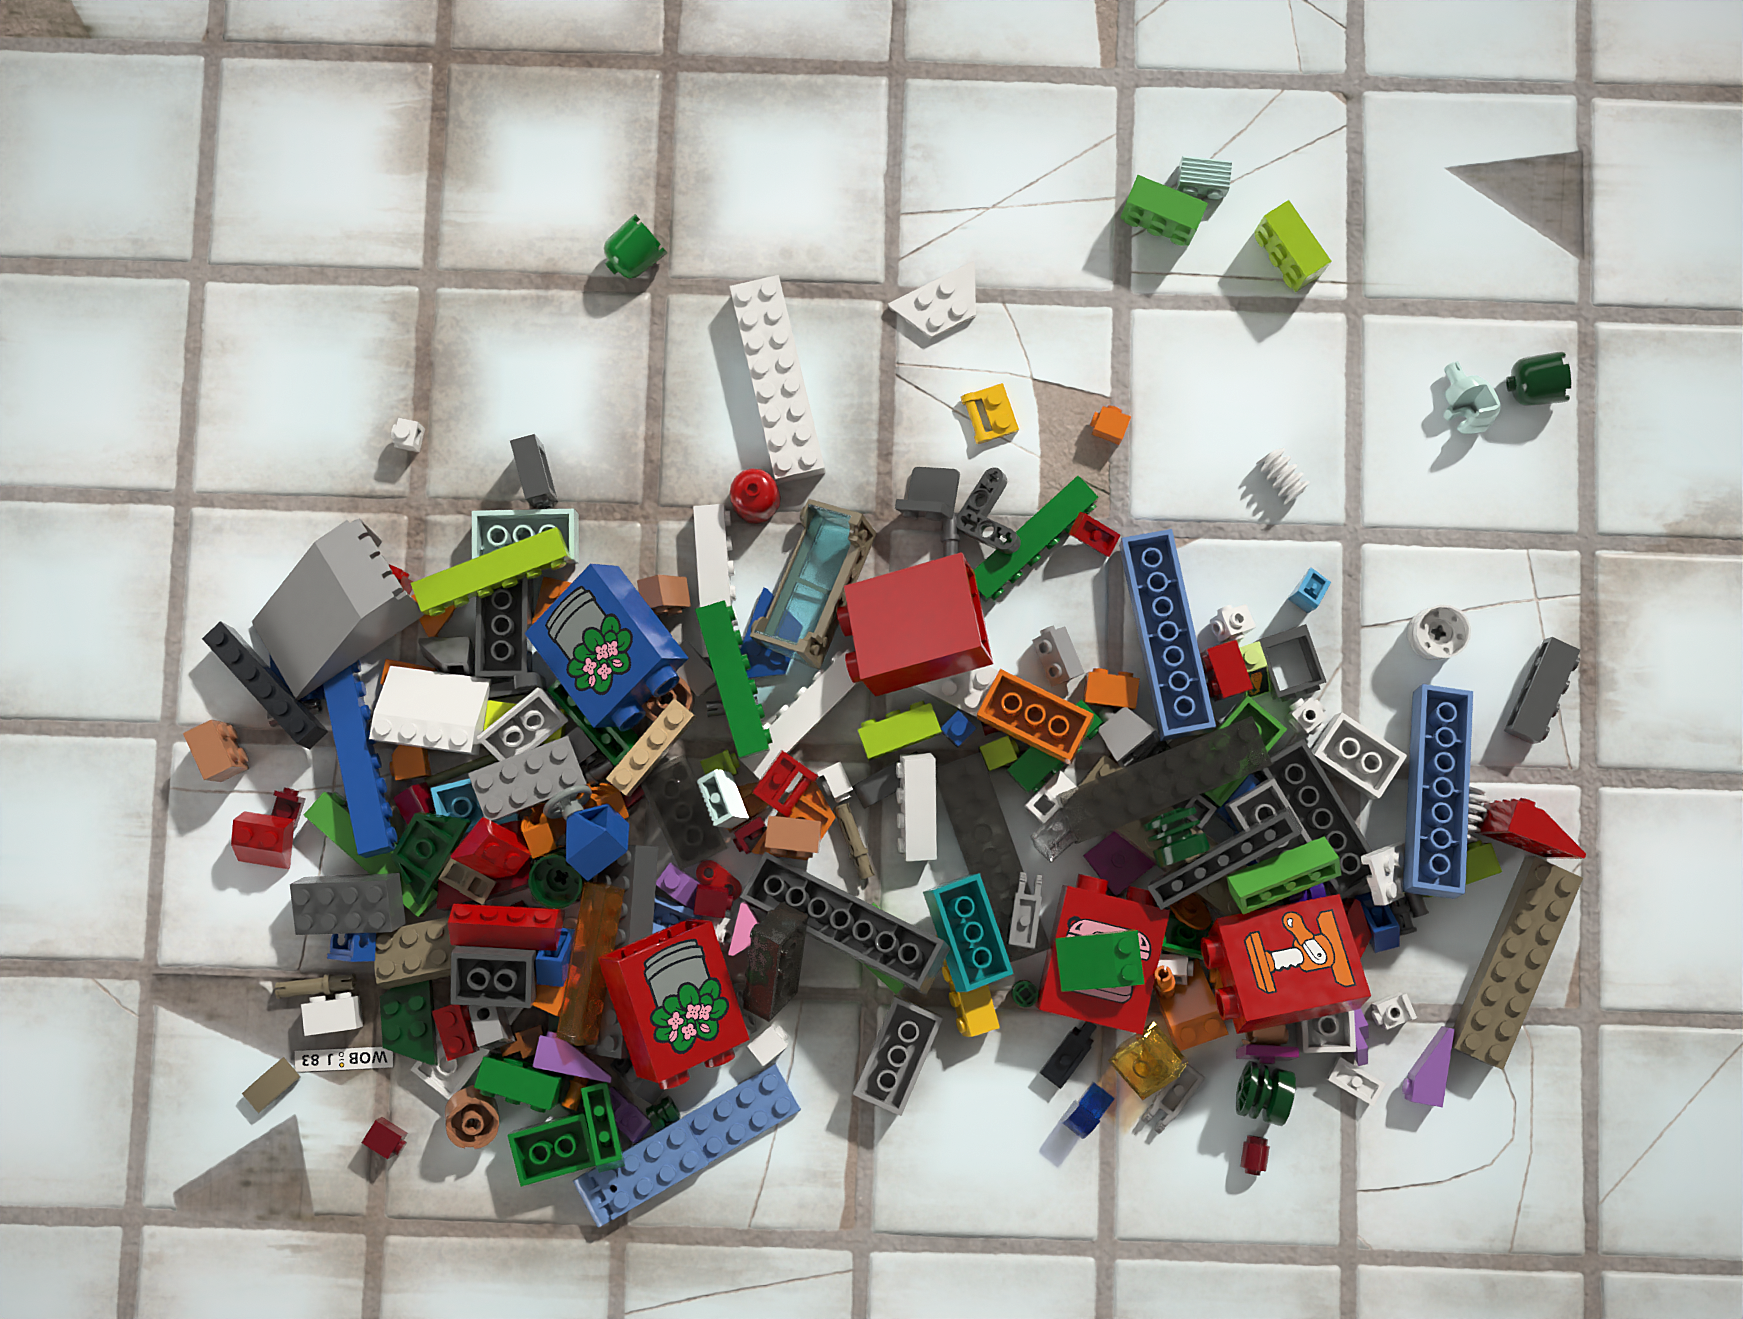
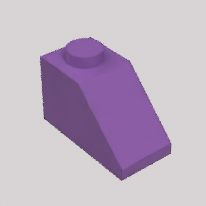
(678, 885)

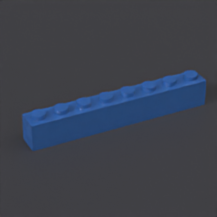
(359, 763)

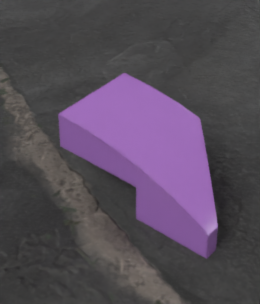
(1361, 1033)

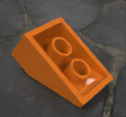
(1192, 1012)

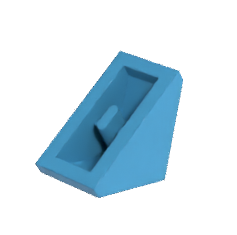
(1309, 591)

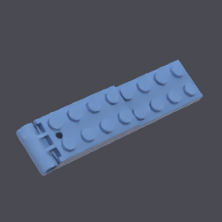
(688, 1145)

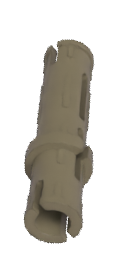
(857, 851)
(326, 984)

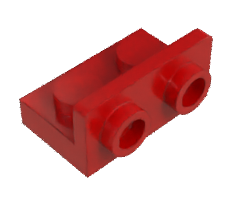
(455, 1030)

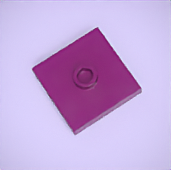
(1117, 862)
(1267, 1053)

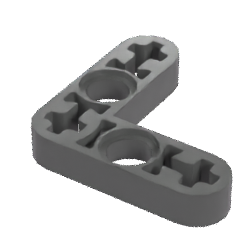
(980, 514)
(522, 685)

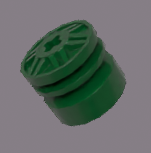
(1176, 836)
(550, 886)
(1270, 1094)

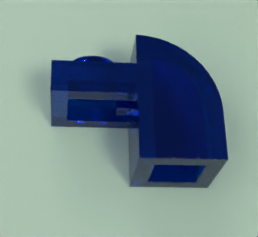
(1085, 1113)

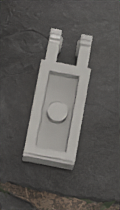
(1025, 914)
(1174, 1097)

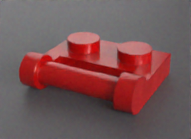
(777, 780)

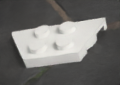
(940, 303)
(1387, 873)

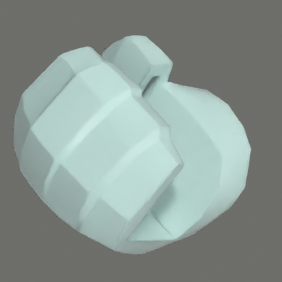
(1470, 398)

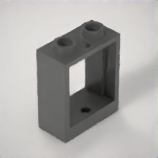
(534, 471)
(1303, 635)

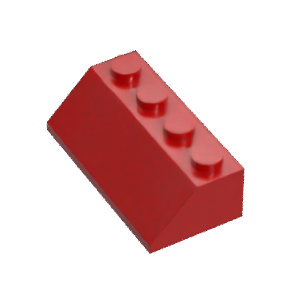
(505, 927)

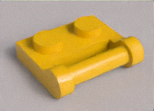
(997, 410)

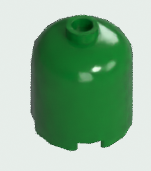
(632, 249)

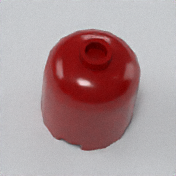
(754, 495)

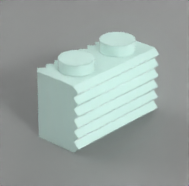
(1204, 177)
(722, 799)

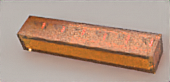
(585, 981)

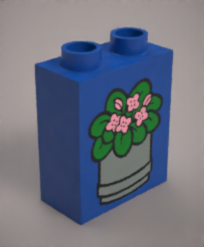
(607, 647)

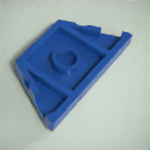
(763, 660)

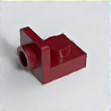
(288, 804)
(750, 830)

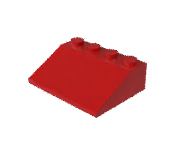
(1528, 829)

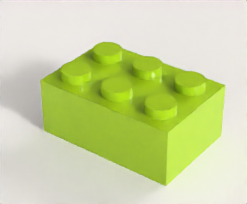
(1291, 246)
(899, 730)

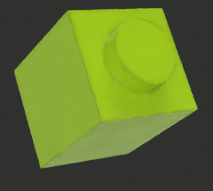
(999, 753)

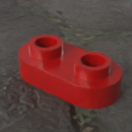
(720, 877)

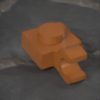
(526, 1042)

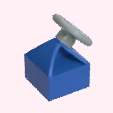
(592, 835)

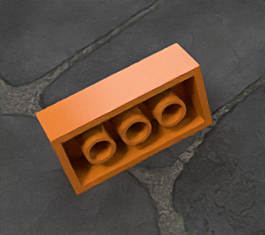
(1035, 716)

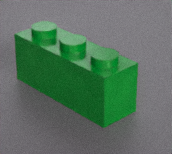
(602, 1127)

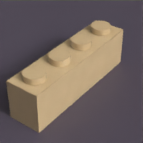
(651, 747)

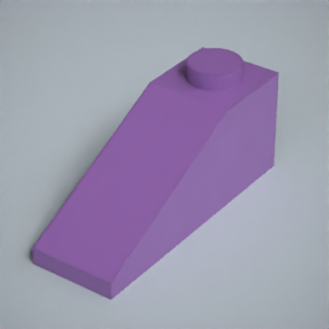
(565, 1058)
(1429, 1074)

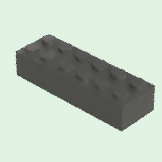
(1321, 813)

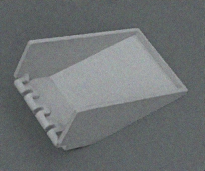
(333, 608)

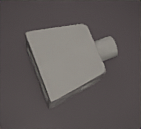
(1126, 735)
(491, 1031)

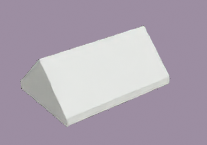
(523, 726)

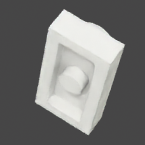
(1356, 1081)

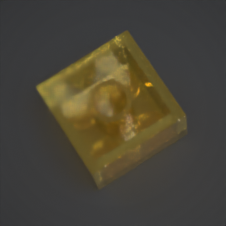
(1148, 1061)

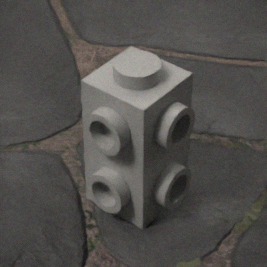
(1057, 655)

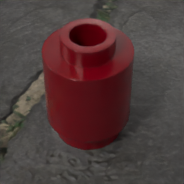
(1255, 1155)

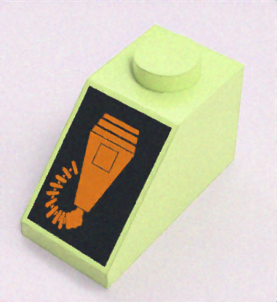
(1256, 668)

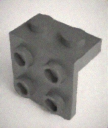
(930, 494)

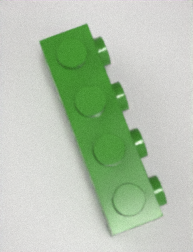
(1284, 875)

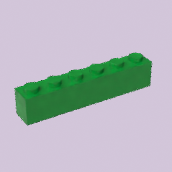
(1035, 535)
(732, 679)

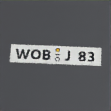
(343, 1059)

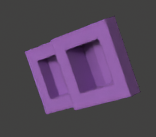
(629, 1117)

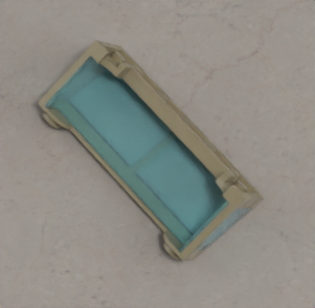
(807, 600)

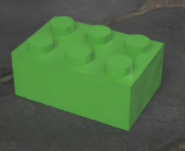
(1163, 211)

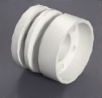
(1449, 622)

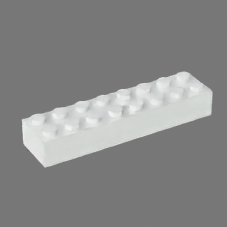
(777, 379)

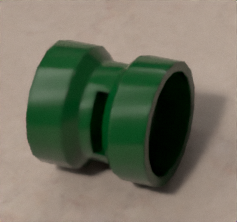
(1021, 991)
(663, 1113)

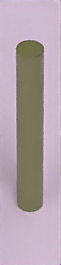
(461, 769)

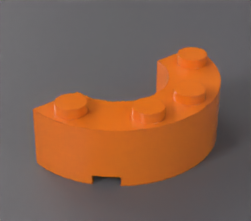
(543, 833)

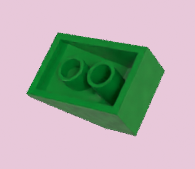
(1099, 960)

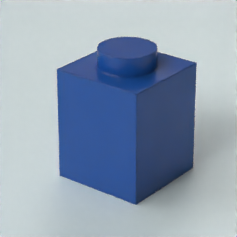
(957, 729)

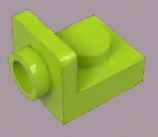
(722, 761)

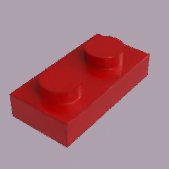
(1094, 534)

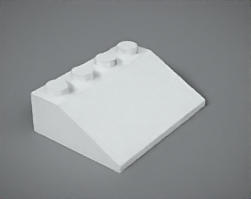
(431, 710)

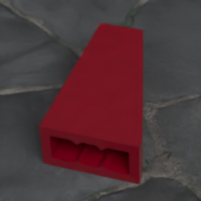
(506, 885)

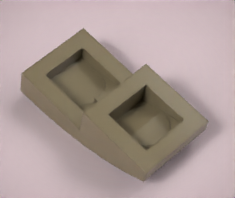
(467, 881)
(271, 1085)

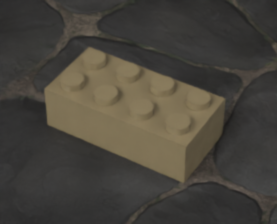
(413, 954)

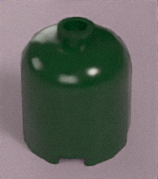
(1540, 379)

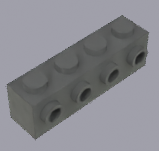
(1543, 690)

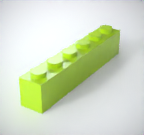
(491, 571)

